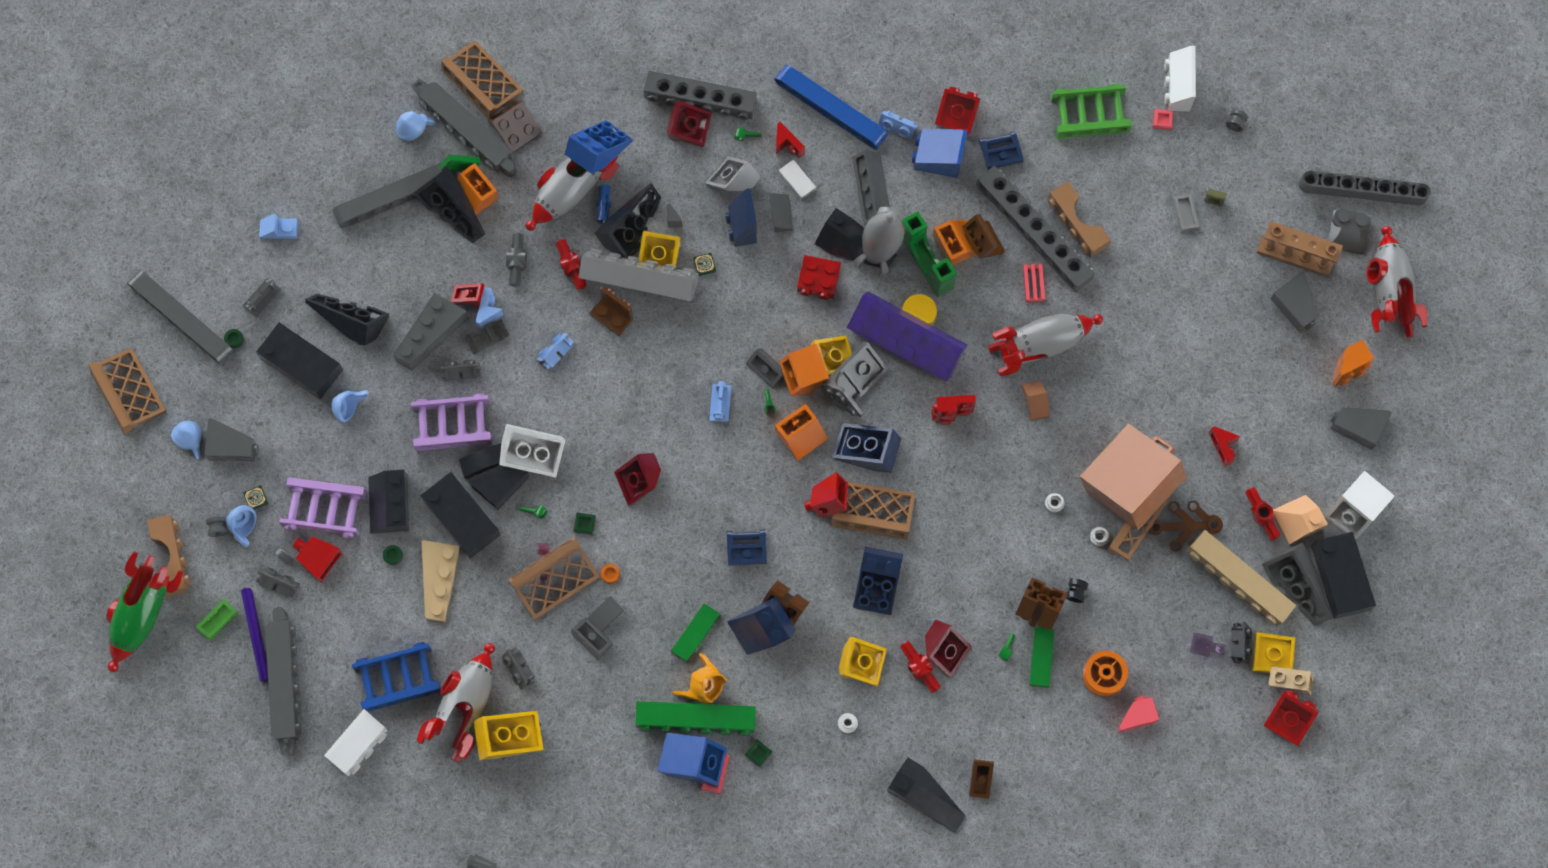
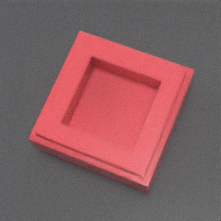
(1162, 119)

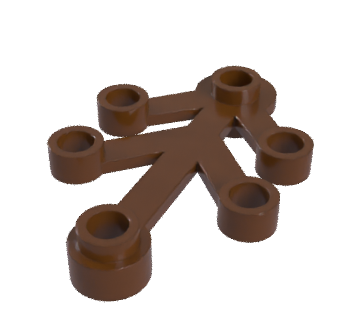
(1188, 524)

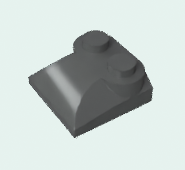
(1349, 230)

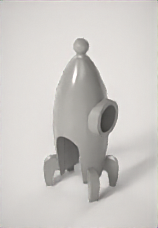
(882, 238)

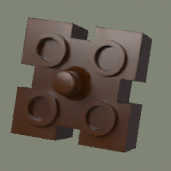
(1041, 604)
(793, 605)

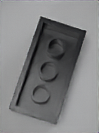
(299, 360)
(460, 515)
(1343, 575)

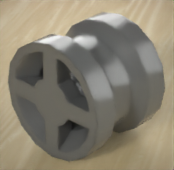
(1237, 120)
(216, 526)

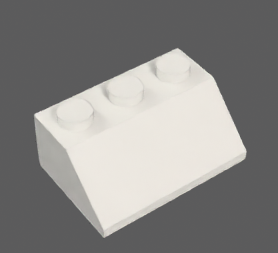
(1180, 79)
(531, 450)
(356, 743)

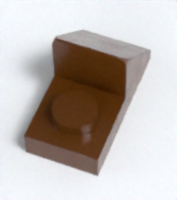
(981, 778)

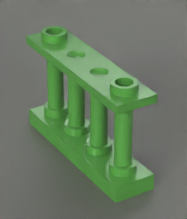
(1086, 128)

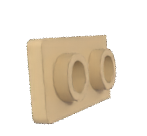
(1292, 679)

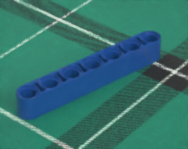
(831, 107)

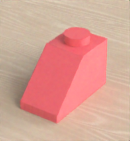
(1139, 714)

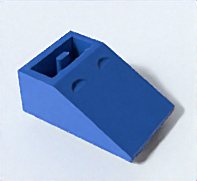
(596, 146)

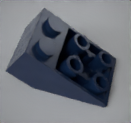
(878, 580)

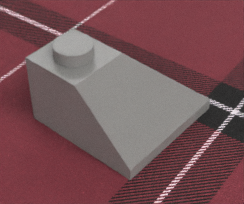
(734, 175)

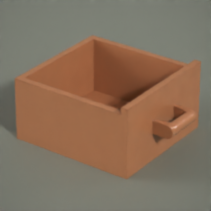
(1134, 475)

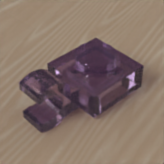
(1203, 645)

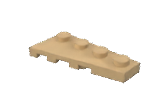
(438, 577)

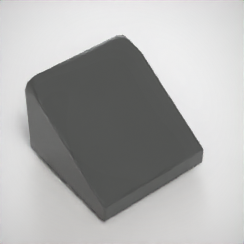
(673, 218)

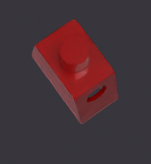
(828, 496)
(317, 556)

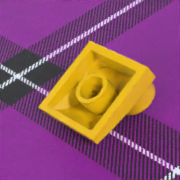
(659, 248)
(833, 351)
(862, 661)

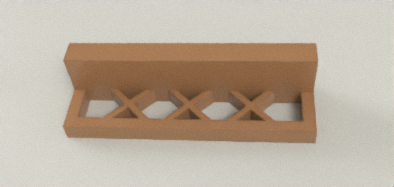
(1120, 538)

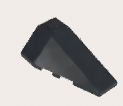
(843, 237)

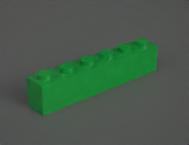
(695, 717)

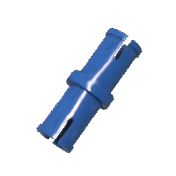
(603, 203)

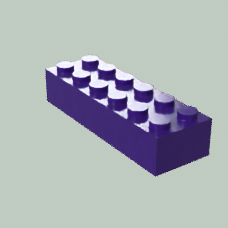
(907, 336)

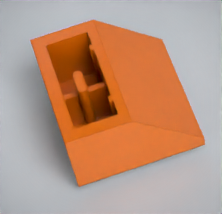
(477, 188)
(953, 241)
(1352, 363)
(804, 370)
(801, 432)

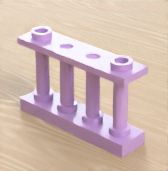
(462, 438)
(316, 489)

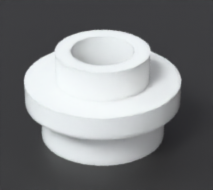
(1054, 496)
(1099, 530)
(847, 729)

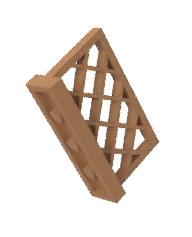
(467, 86)
(111, 397)
(875, 525)
(545, 563)

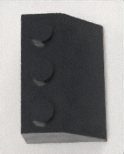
(388, 502)

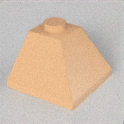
(1299, 519)

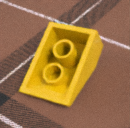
(508, 735)

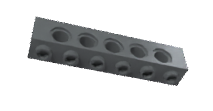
(710, 91)

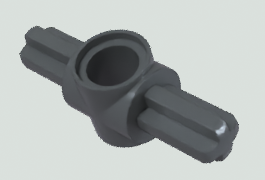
(516, 259)

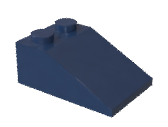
(742, 220)
(867, 447)
(762, 626)

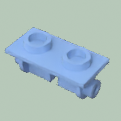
(891, 122)
(560, 345)
(720, 402)

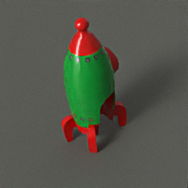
(138, 607)

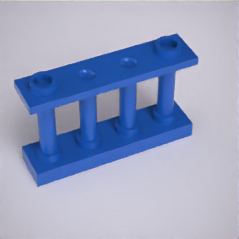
(392, 697)

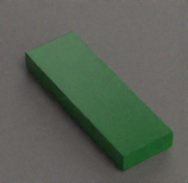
(695, 632)
(1041, 657)

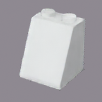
(1359, 505)

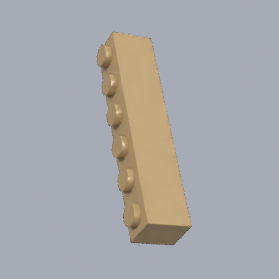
(1241, 578)

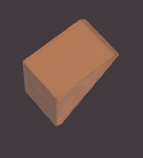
(1036, 400)

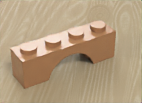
(1091, 238)
(164, 531)

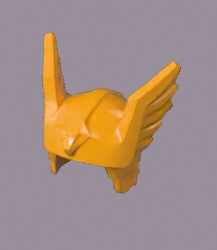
(704, 683)

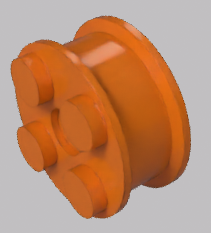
(1098, 682)

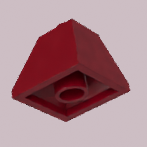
(638, 476)
(945, 647)

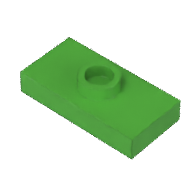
(217, 620)

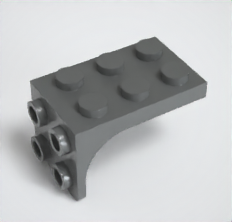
(855, 378)

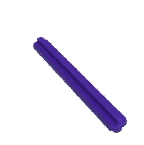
(255, 633)

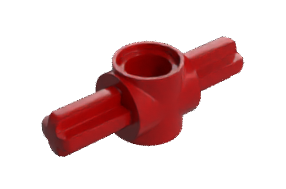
(570, 264)
(1257, 505)
(920, 666)

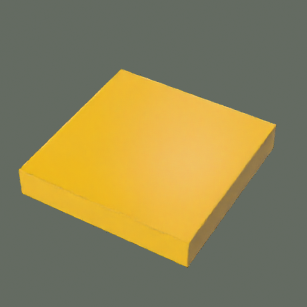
(1272, 652)

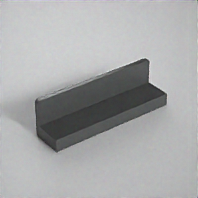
(870, 183)

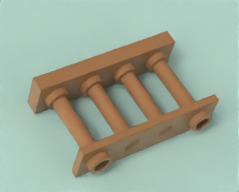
(1299, 249)

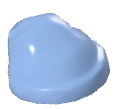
(412, 125)
(347, 402)
(188, 436)
(237, 519)

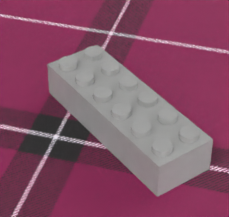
(638, 275)

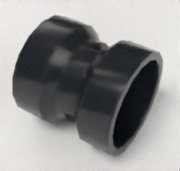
(1077, 590)

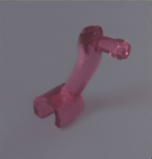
(543, 550)

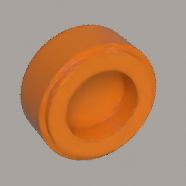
(610, 573)

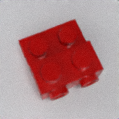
(957, 109)
(818, 277)
(947, 407)
(1291, 717)

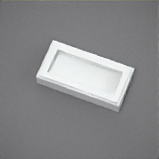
(797, 179)

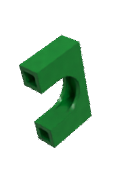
(938, 274)

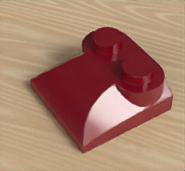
(688, 124)

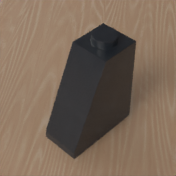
(498, 484)

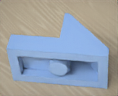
(276, 228)
(486, 313)

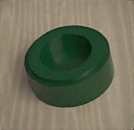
(234, 338)
(392, 555)

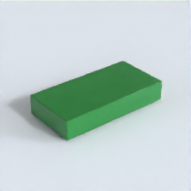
(459, 163)

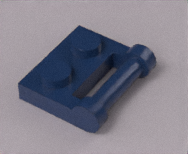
(1003, 155)
(746, 553)

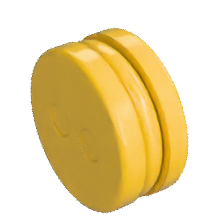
(921, 307)

